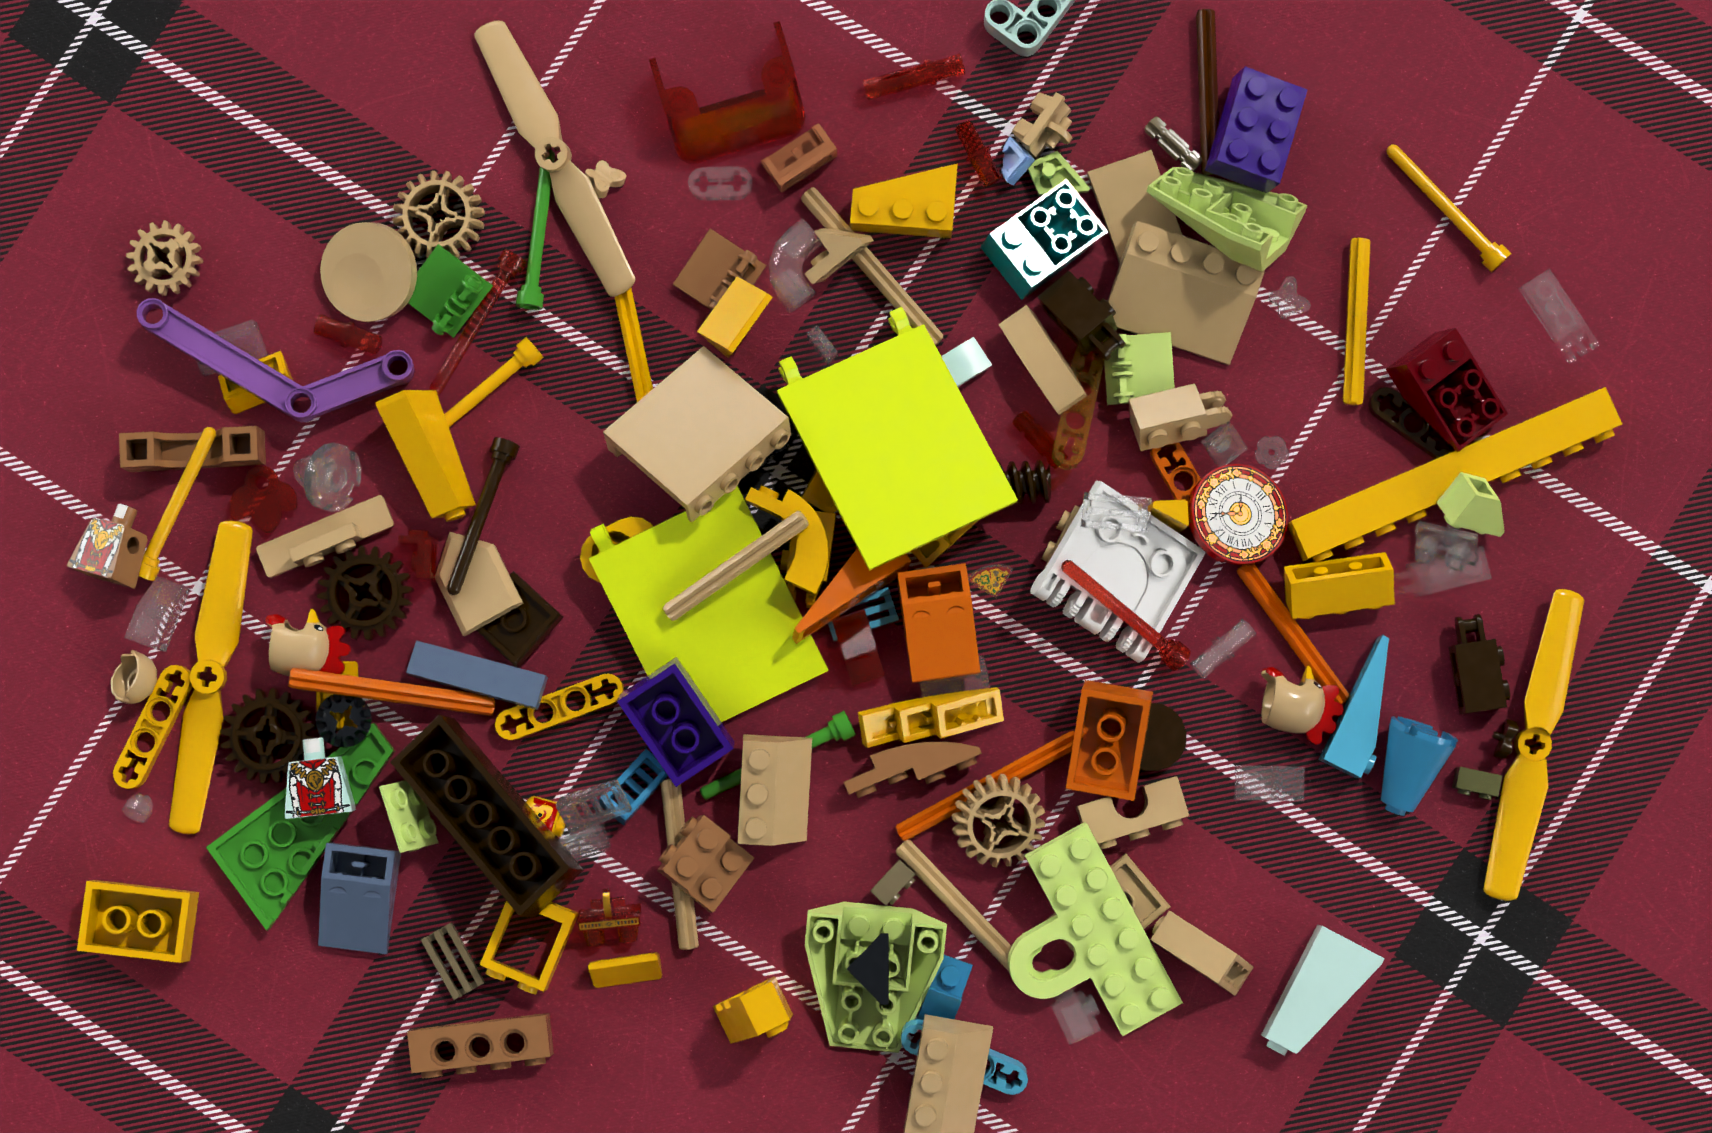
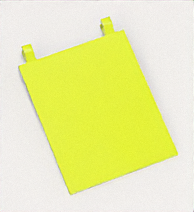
(895, 444)
(733, 641)

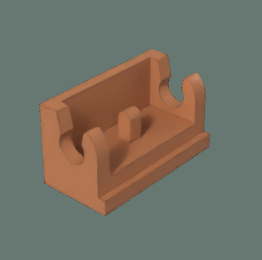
(800, 158)

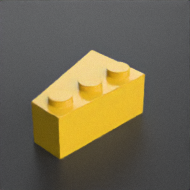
(907, 205)

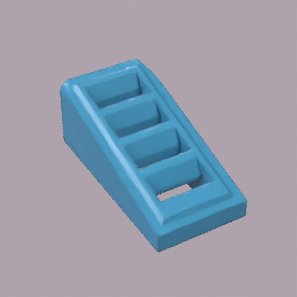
(643, 795)

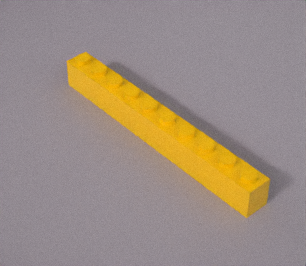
(1422, 487)

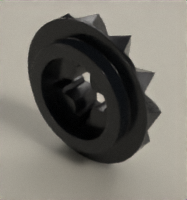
(348, 735)

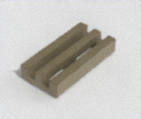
(437, 961)

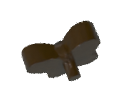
(1504, 745)

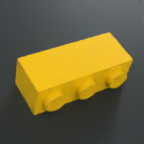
(1339, 585)

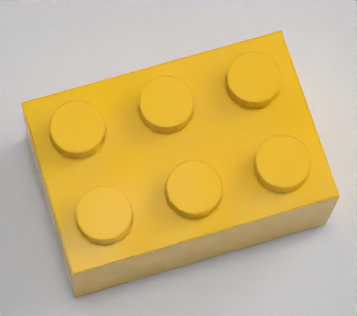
(138, 921)

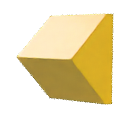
(734, 316)

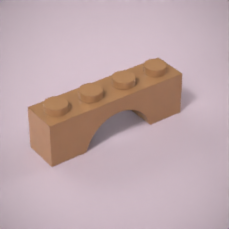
(173, 450)

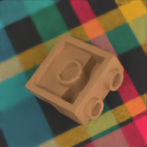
(704, 862)

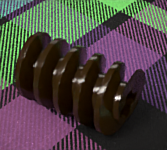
(1029, 481)

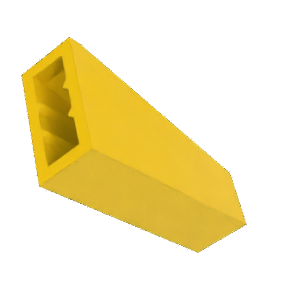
(428, 451)

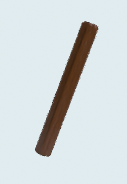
(1207, 82)

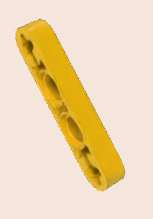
(561, 712)
(159, 729)

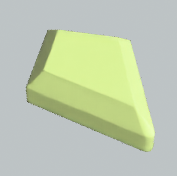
(1051, 171)

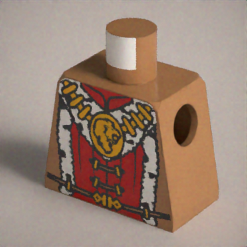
(111, 549)

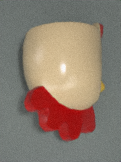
(308, 648)
(1299, 707)

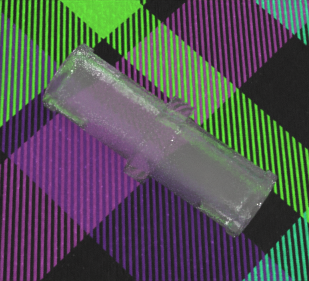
(1223, 648)

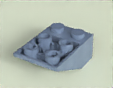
(357, 897)

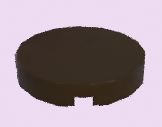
(1164, 739)

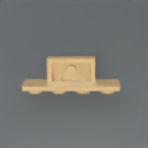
(330, 534)

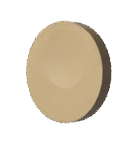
(368, 271)

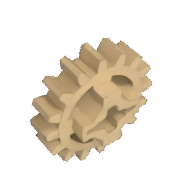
(154, 266)

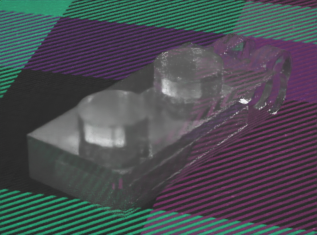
(1437, 577)

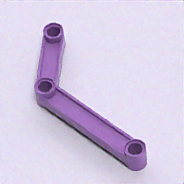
(263, 380)

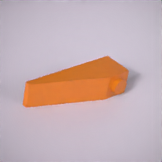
(846, 590)

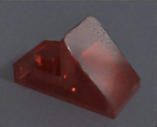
(858, 647)

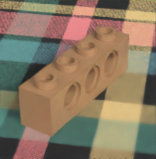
(426, 1059)

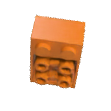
(938, 622)

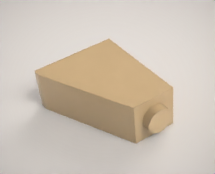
(1201, 952)

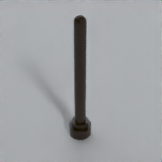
(502, 453)

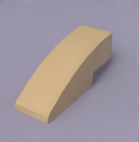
(1043, 359)

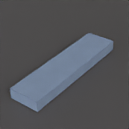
(477, 675)

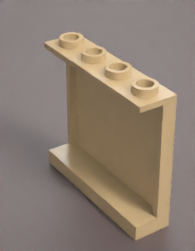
(699, 432)

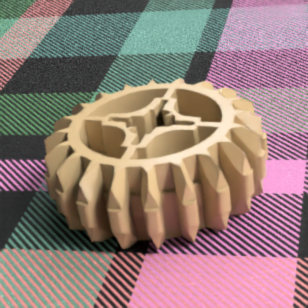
(442, 203)
(994, 833)

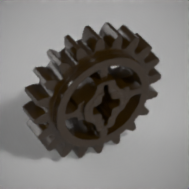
(340, 577)
(271, 722)

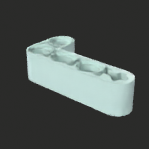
(1022, 21)

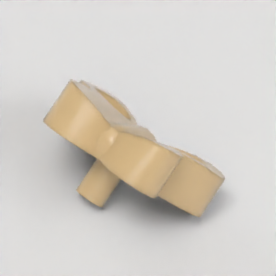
(605, 177)

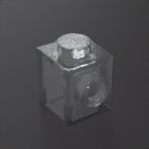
(1076, 1015)

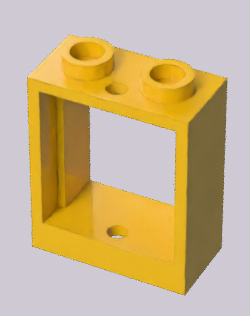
(526, 981)

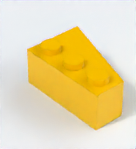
(755, 1012)

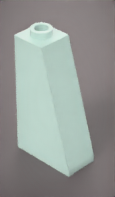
(1319, 986)

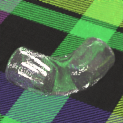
(787, 264)

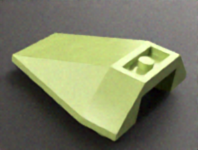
(1231, 216)
(838, 937)

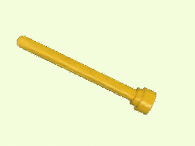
(1491, 252)
(523, 356)
(150, 562)

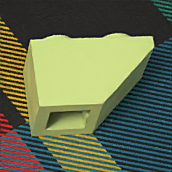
(1472, 505)

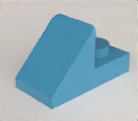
(946, 989)

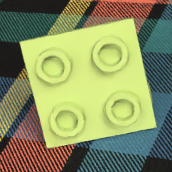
(1139, 367)
(408, 817)

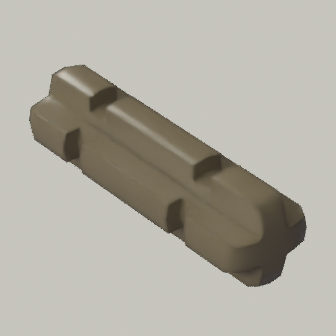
(1173, 144)

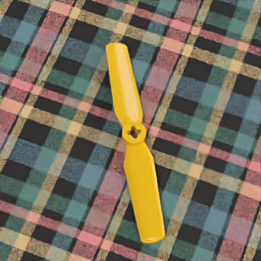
(215, 642)
(1527, 778)

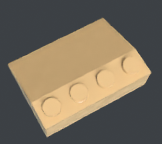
(1183, 290)

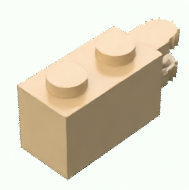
(1176, 415)

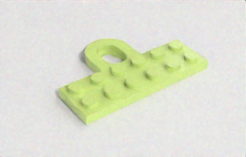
(1103, 932)

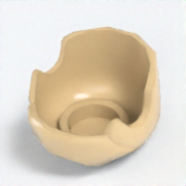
(133, 678)

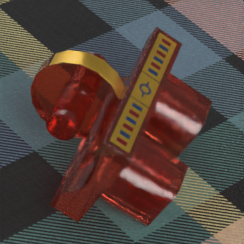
(609, 914)

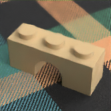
(1162, 806)

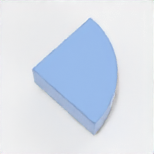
(1015, 161)

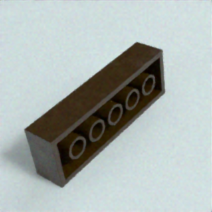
(486, 816)

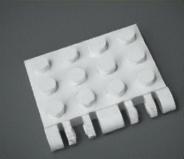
(1136, 567)

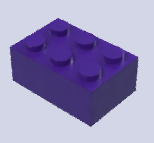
(1256, 130)
(676, 721)

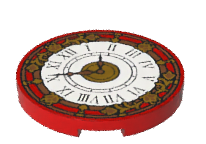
(1238, 514)

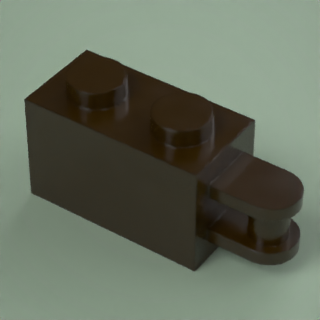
(1082, 315)
(1477, 669)

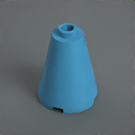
(1412, 762)

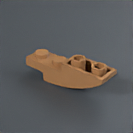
(925, 759)

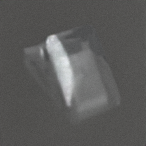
(1269, 783)

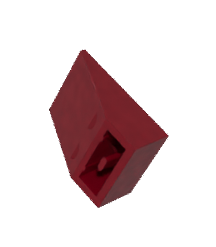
(1448, 388)

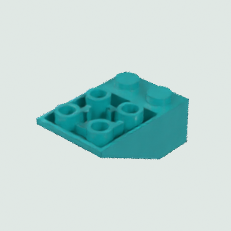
(1043, 239)

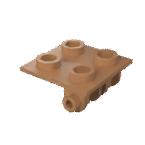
(715, 268)

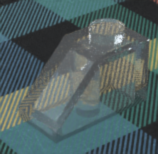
(157, 614)

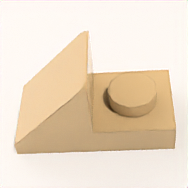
(841, 248)

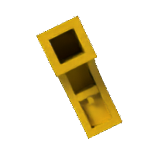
(812, 550)

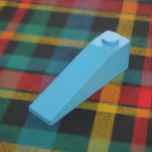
(1355, 737)

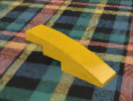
(931, 715)

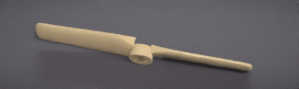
(540, 126)

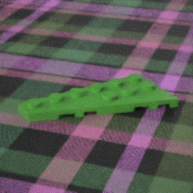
(274, 855)

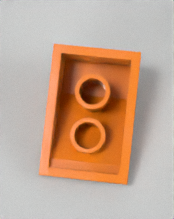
(1109, 740)

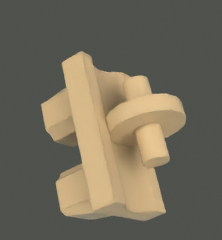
(1048, 127)

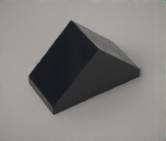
(873, 968)

